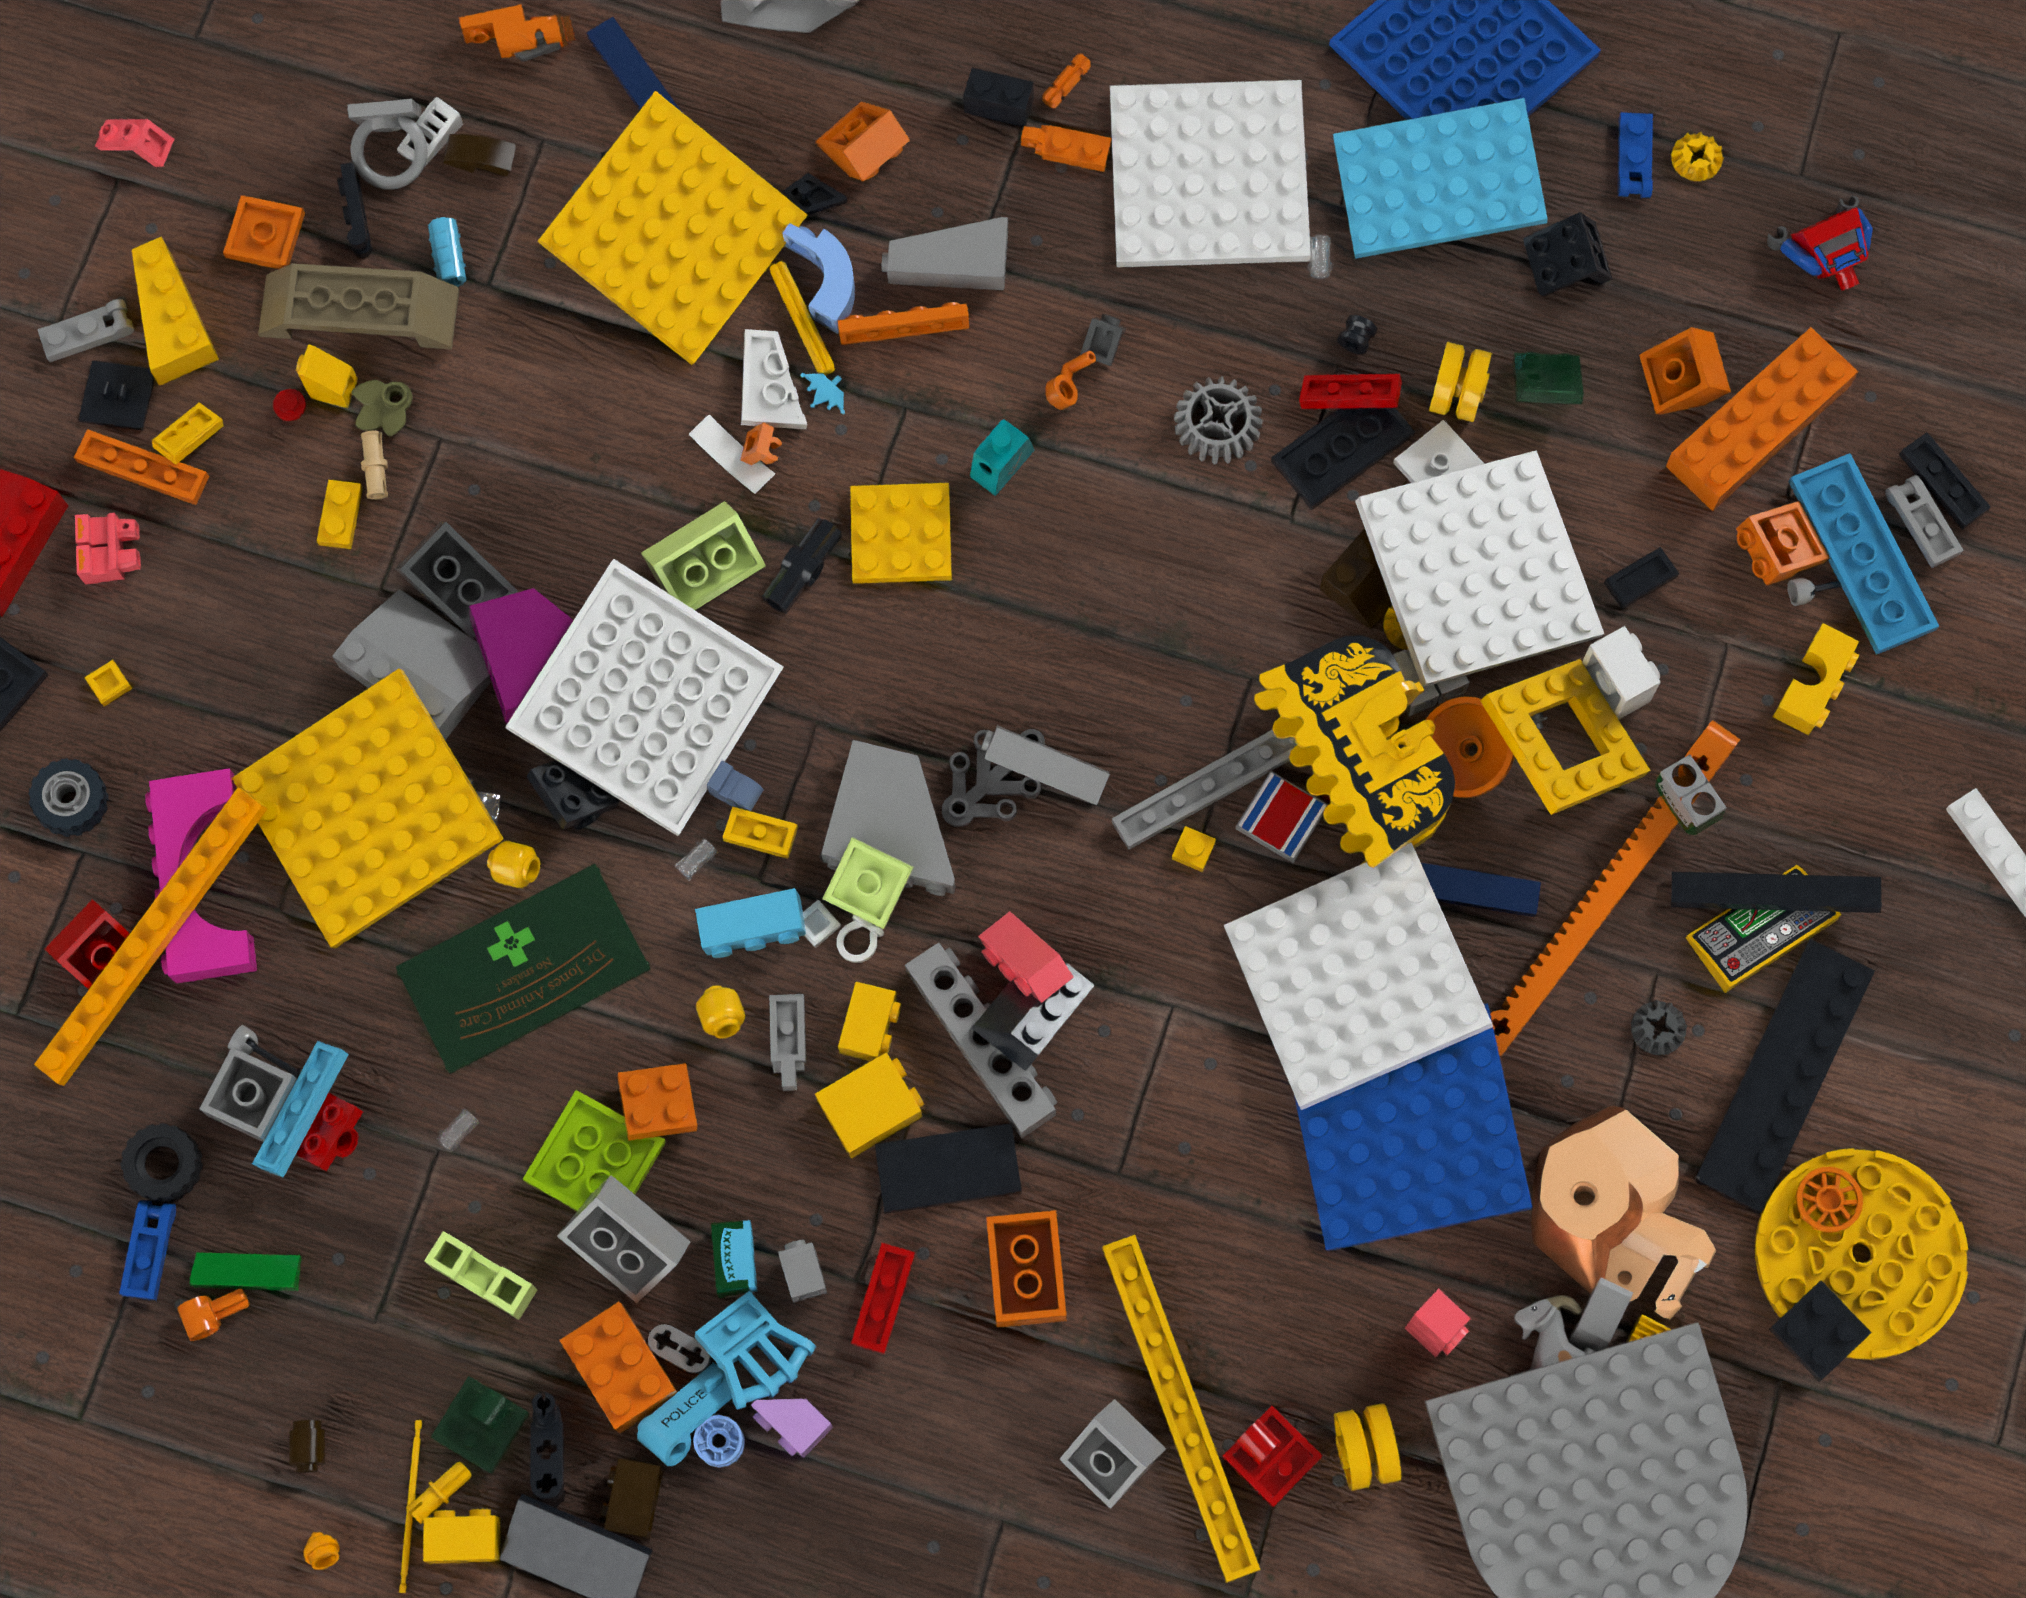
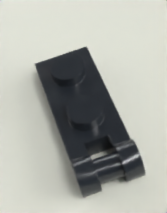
(354, 212)

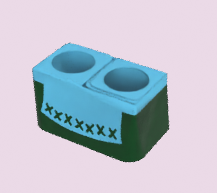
(733, 1258)

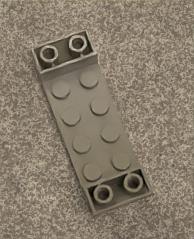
(359, 303)

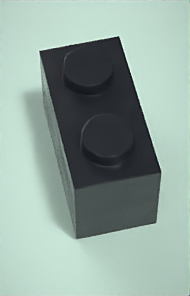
(998, 97)

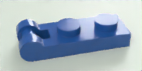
(1635, 154)
(147, 1251)

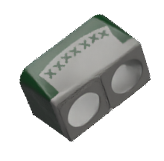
(1671, 793)

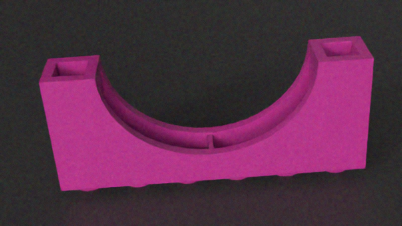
(180, 814)

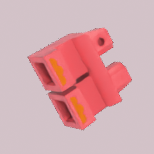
(101, 549)

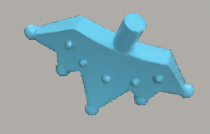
(825, 391)

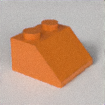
(863, 140)
(1685, 371)

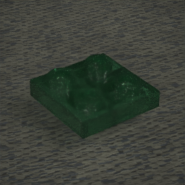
(1548, 378)
(480, 1425)

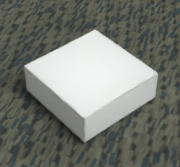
(819, 923)

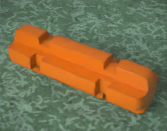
(1066, 81)

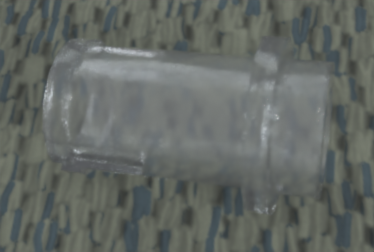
(1320, 257)
(696, 859)
(457, 1131)

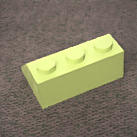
(704, 557)

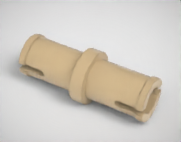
(374, 465)

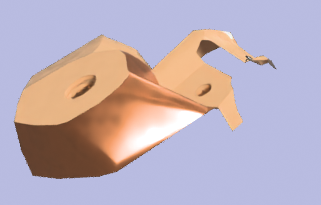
(1603, 1207)

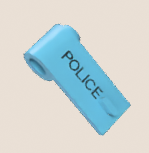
(669, 1427)

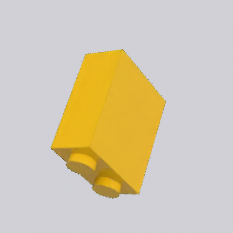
(870, 1104)

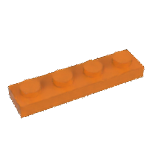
(914, 322)
(141, 467)

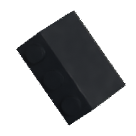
(1023, 1024)

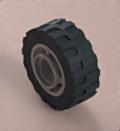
(54, 783)

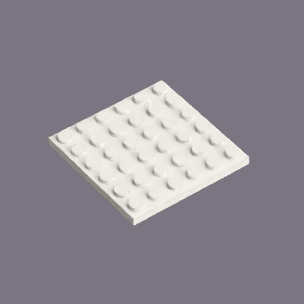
(1209, 173)
(1479, 568)
(644, 697)
(1357, 977)

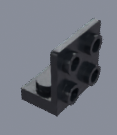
(1567, 254)

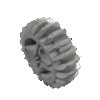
(1237, 405)

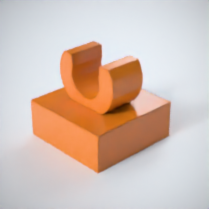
(758, 443)

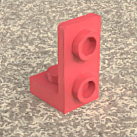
(136, 135)

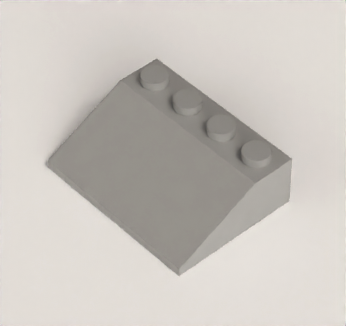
(434, 655)

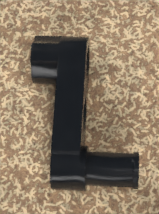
(547, 1431)

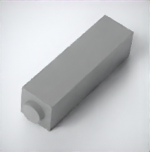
(1045, 764)

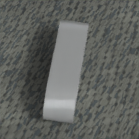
(684, 1342)

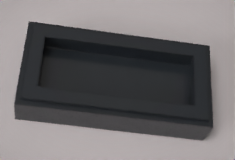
(1641, 578)

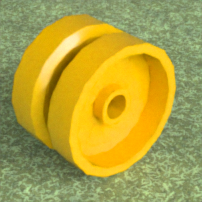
(1461, 382)
(1365, 1447)

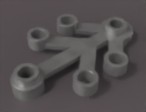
(987, 784)

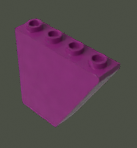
(516, 642)

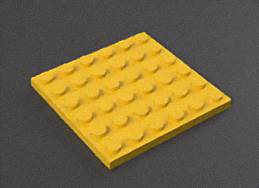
(672, 228)
(368, 808)

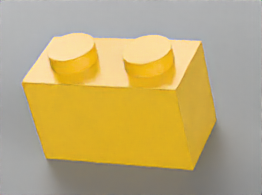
(868, 1022)
(461, 1538)

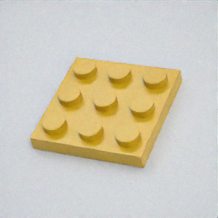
(900, 533)

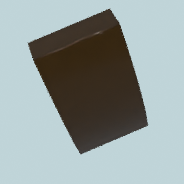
(474, 151)

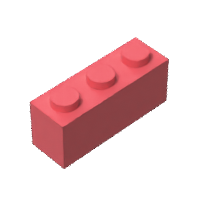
(1024, 957)
(1439, 1324)

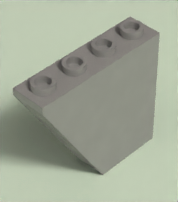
(889, 808)

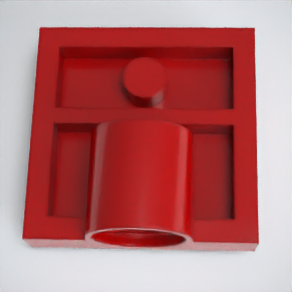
(331, 1133)
(1272, 1456)

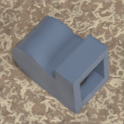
(734, 787)

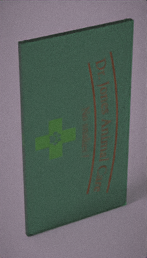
(522, 968)

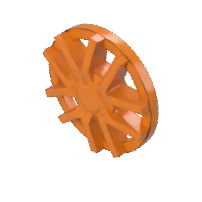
(1829, 1199)

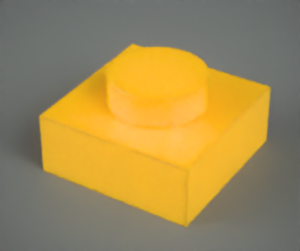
(1193, 849)

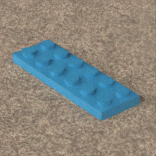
(1864, 554)

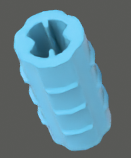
(447, 251)

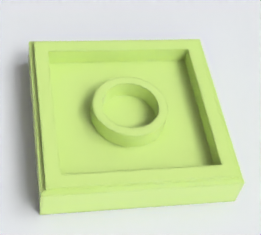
(868, 883)

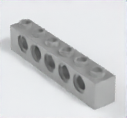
(924, 972)

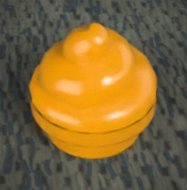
(321, 1551)

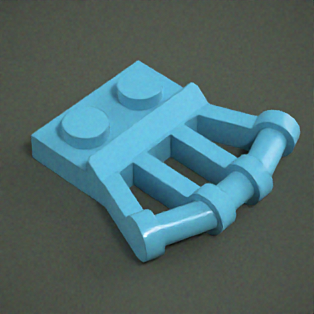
(739, 1330)

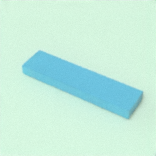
(300, 1109)

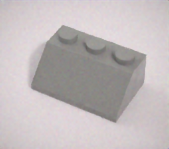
(624, 1239)

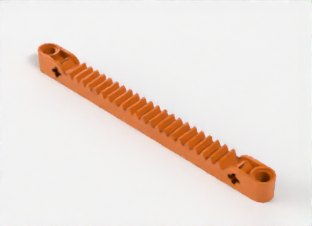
(1708, 752)

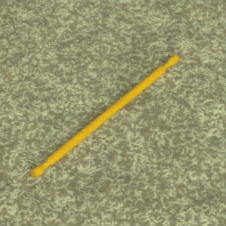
(411, 1497)

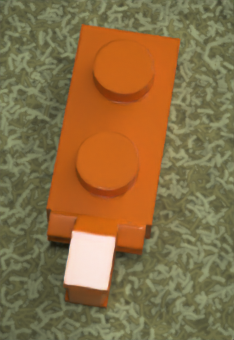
(1068, 146)

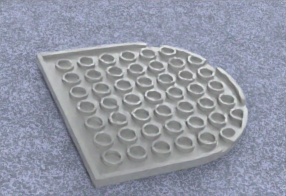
(1598, 1474)

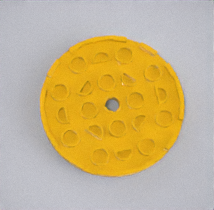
(1912, 1241)

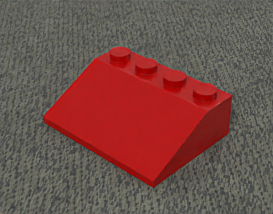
(26, 523)

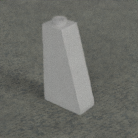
(951, 257)

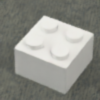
(1622, 671)

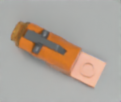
(515, 34)

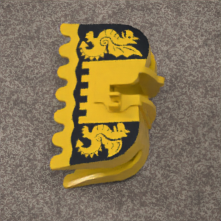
(1341, 712)

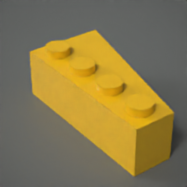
(170, 320)

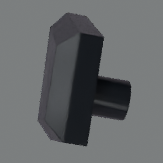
(813, 195)

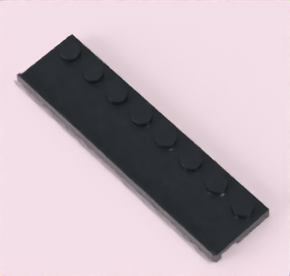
(1784, 1076)

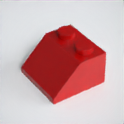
(88, 943)

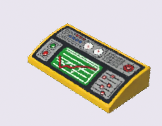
(1748, 940)

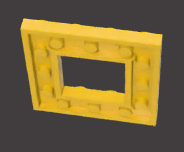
(1560, 788)

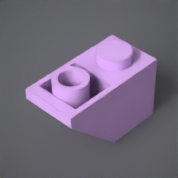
(795, 1421)

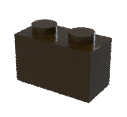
(632, 1498)

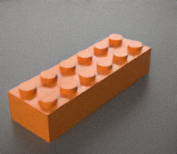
(1761, 419)

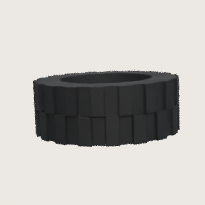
(142, 1144)

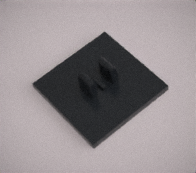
(117, 395)

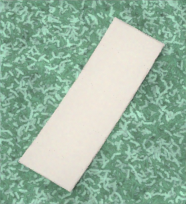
(728, 452)

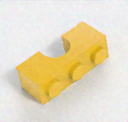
(1805, 704)

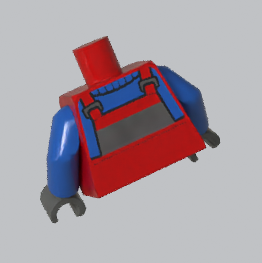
(1830, 244)

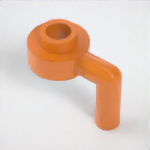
(1061, 390)

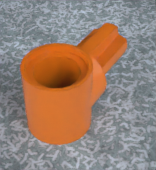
(203, 1316)

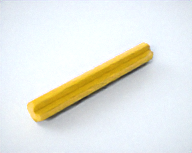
(802, 318)

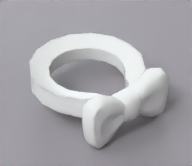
(858, 922)

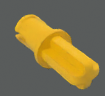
(439, 1492)

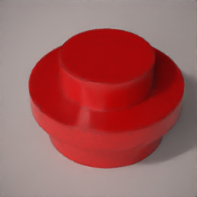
(289, 405)

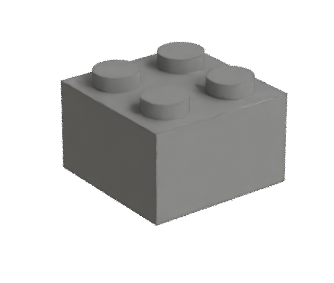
(247, 1094)

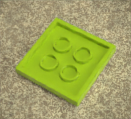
(587, 1149)

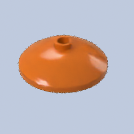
(1460, 725)

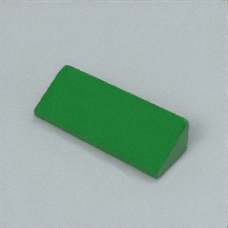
(246, 1271)

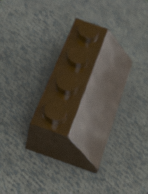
(1357, 582)

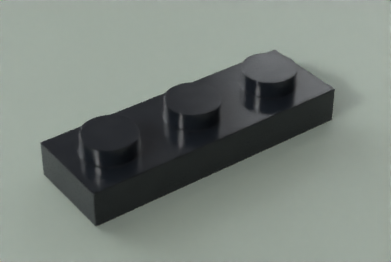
(1944, 480)

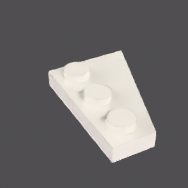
(767, 384)

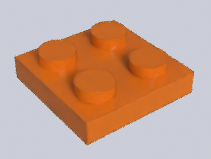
(264, 232)
(657, 1102)

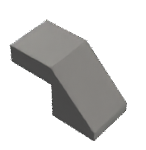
(1600, 1316)

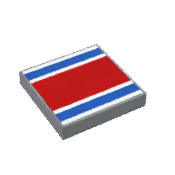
(1281, 817)

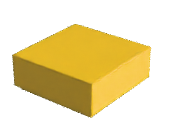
(108, 683)

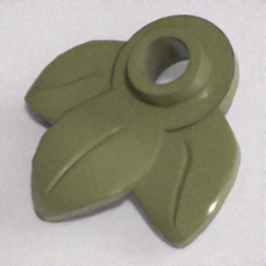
(378, 408)

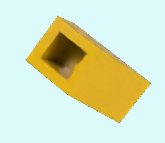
(326, 377)

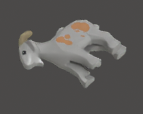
(1546, 1318)

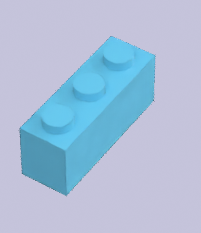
(751, 923)

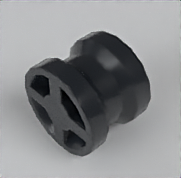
(1357, 334)

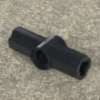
(802, 565)

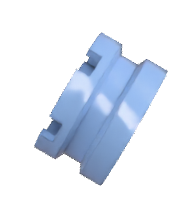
(705, 1436)

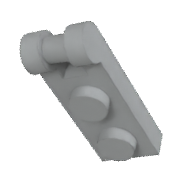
(85, 331)
(1924, 521)

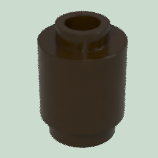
(307, 1446)

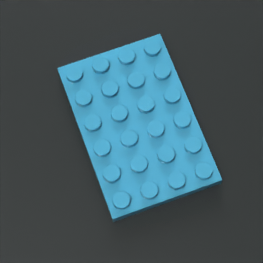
(1440, 178)

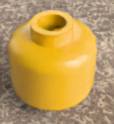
(513, 864)
(720, 1012)

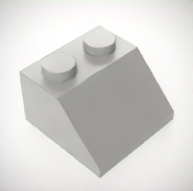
(1112, 1453)

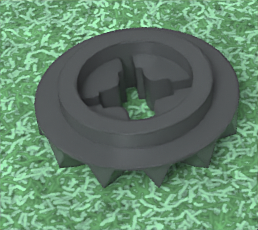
(1643, 1031)

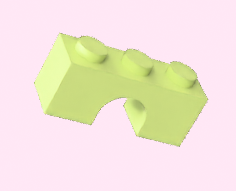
(480, 1275)

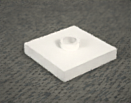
(1436, 454)

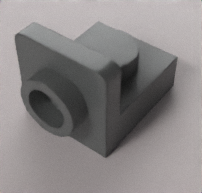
(1103, 338)

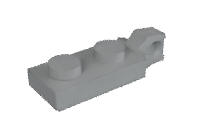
(788, 1037)

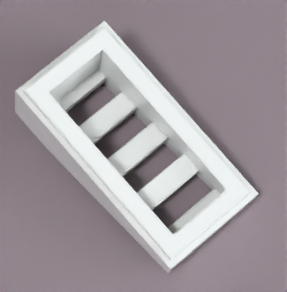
(428, 118)

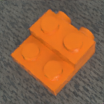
(1781, 543)

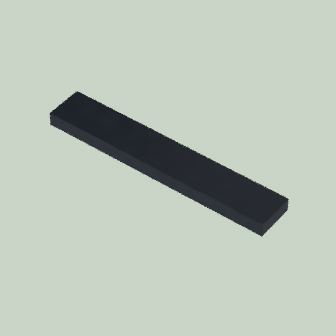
(1776, 892)

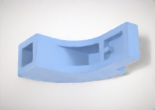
(837, 293)

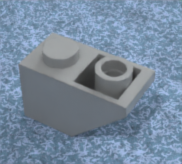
(802, 1270)

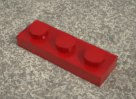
(1350, 391)
(883, 1298)

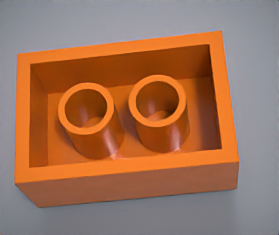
(1026, 1269)
(619, 1367)

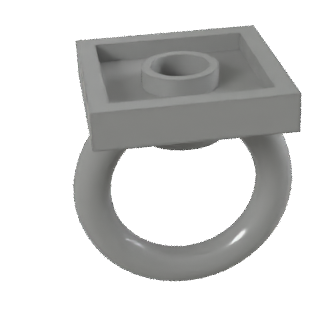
(387, 117)

